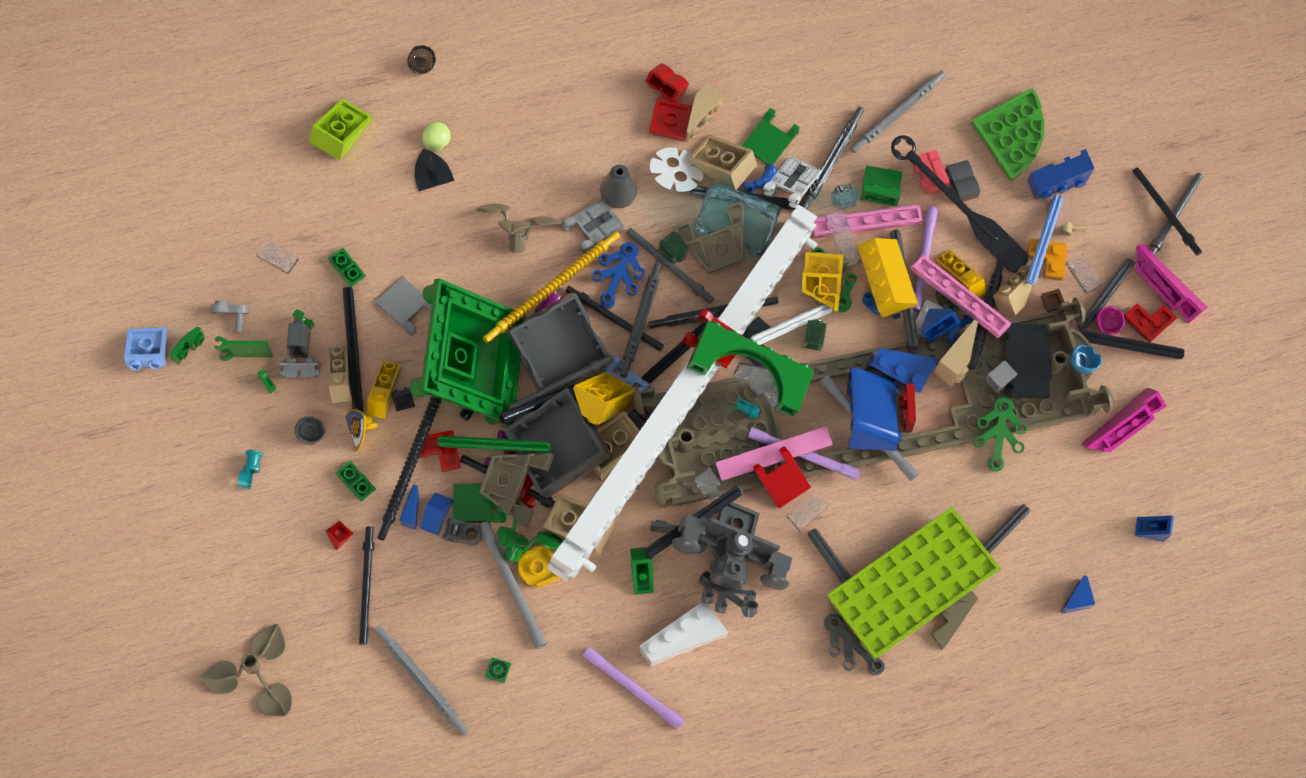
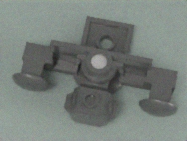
(734, 547)

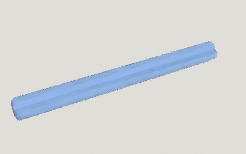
(1044, 240)

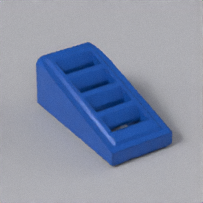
(409, 513)

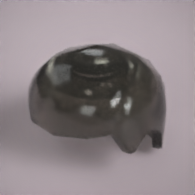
(421, 59)

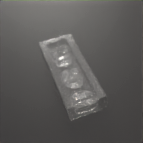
(843, 238)

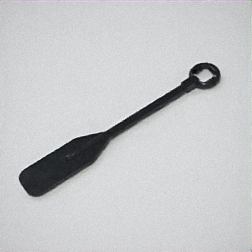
(986, 230)

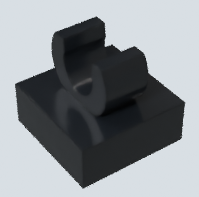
(403, 399)

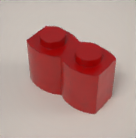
(667, 82)

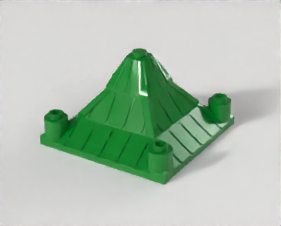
(459, 361)

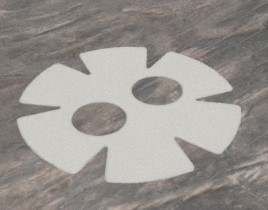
(667, 177)

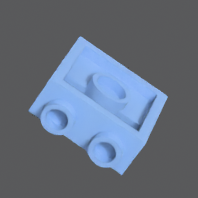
(146, 348)

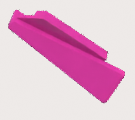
(1168, 285)
(1126, 422)

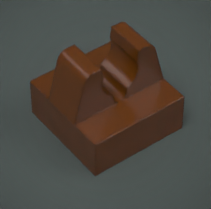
(1052, 300)

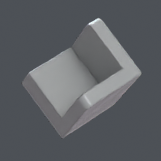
(1000, 376)

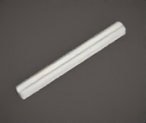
(791, 324)

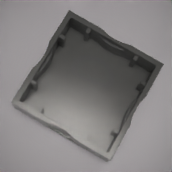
(556, 341)
(572, 437)

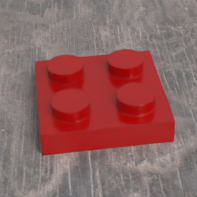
(670, 119)
(907, 402)

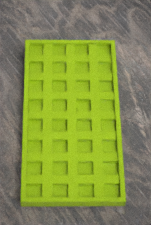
(913, 583)

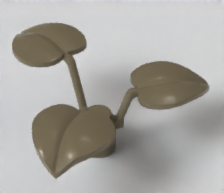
(516, 237)
(223, 674)

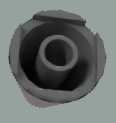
(618, 187)

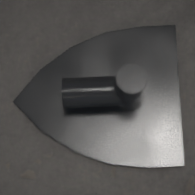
(431, 171)

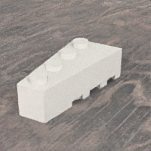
(688, 632)

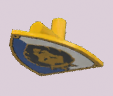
(357, 425)

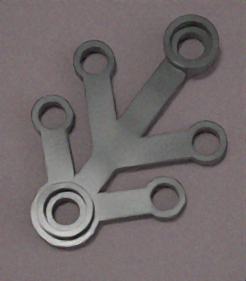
(748, 606)
(850, 642)

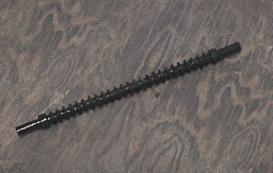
(410, 464)

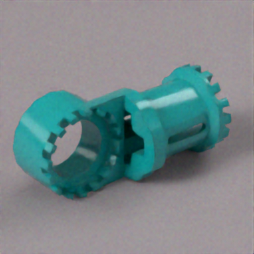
(250, 467)

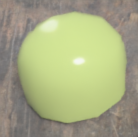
(436, 136)

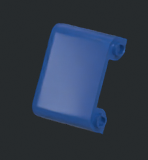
(872, 411)

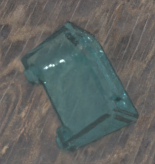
(759, 216)

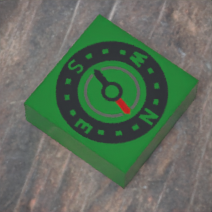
(498, 670)

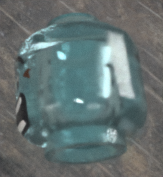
(845, 196)

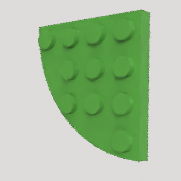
(1013, 132)

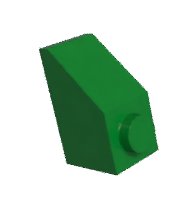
(641, 571)

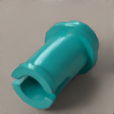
(747, 408)

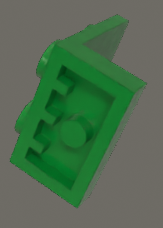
(881, 186)

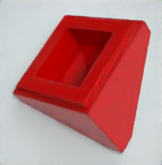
(338, 534)

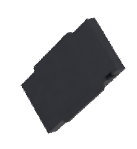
(1031, 359)

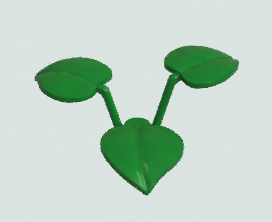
(519, 543)

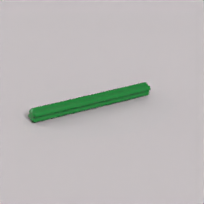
(494, 444)

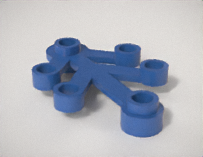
(619, 271)

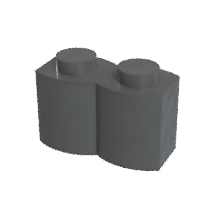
(962, 180)
(298, 339)

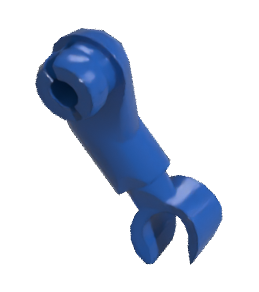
(770, 172)
(869, 301)
(952, 334)

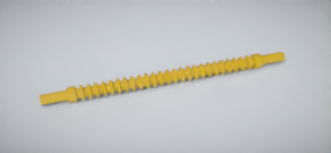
(552, 286)

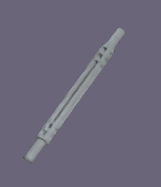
(897, 112)
(421, 680)

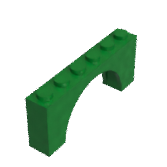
(790, 377)

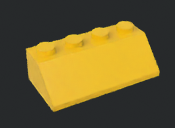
(887, 275)
(603, 397)

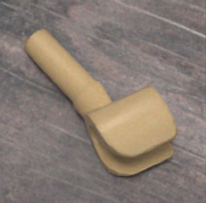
(1066, 230)

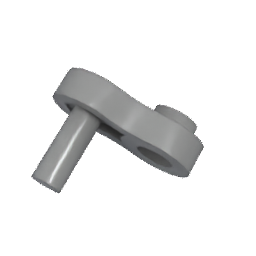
(239, 310)

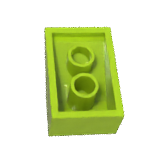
(339, 129)

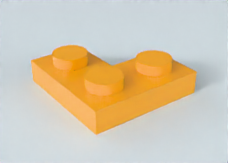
(1054, 258)

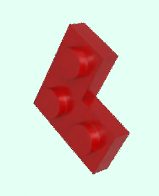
(1149, 326)
(447, 455)

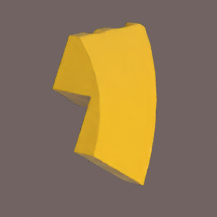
(823, 277)

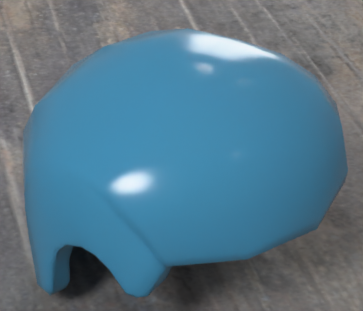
(1085, 359)

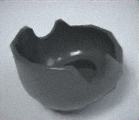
(309, 430)

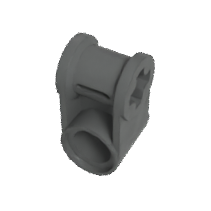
(458, 531)

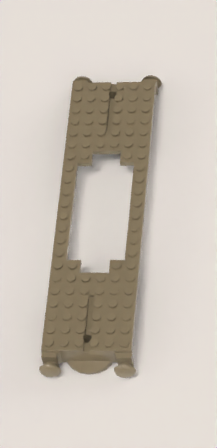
(720, 431)

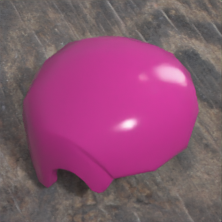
(1110, 320)

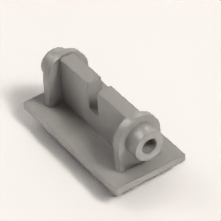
(291, 368)

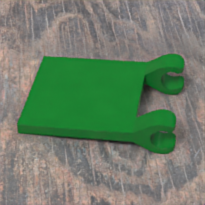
(769, 141)
(243, 348)
(472, 506)

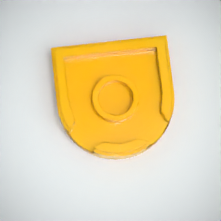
(533, 567)

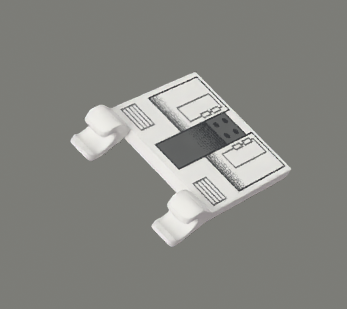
(794, 178)

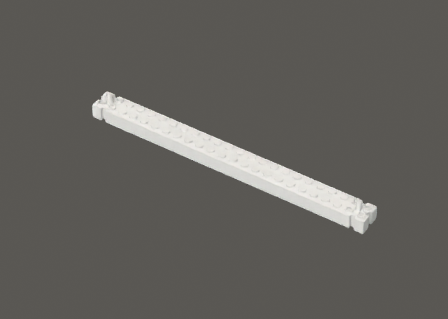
(677, 402)

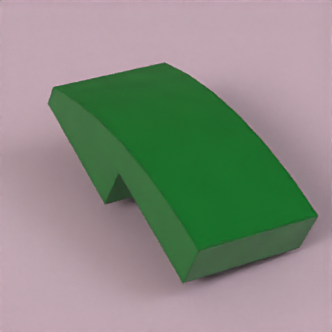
(346, 267)
(190, 340)
(355, 481)

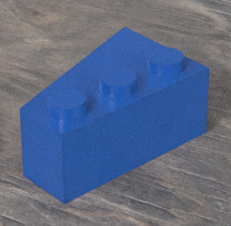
(1061, 177)
(902, 366)

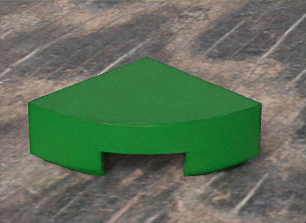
(299, 316)
(266, 381)

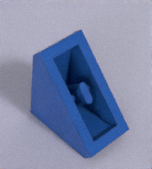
(938, 322)
(436, 513)
(1154, 527)
(1080, 598)

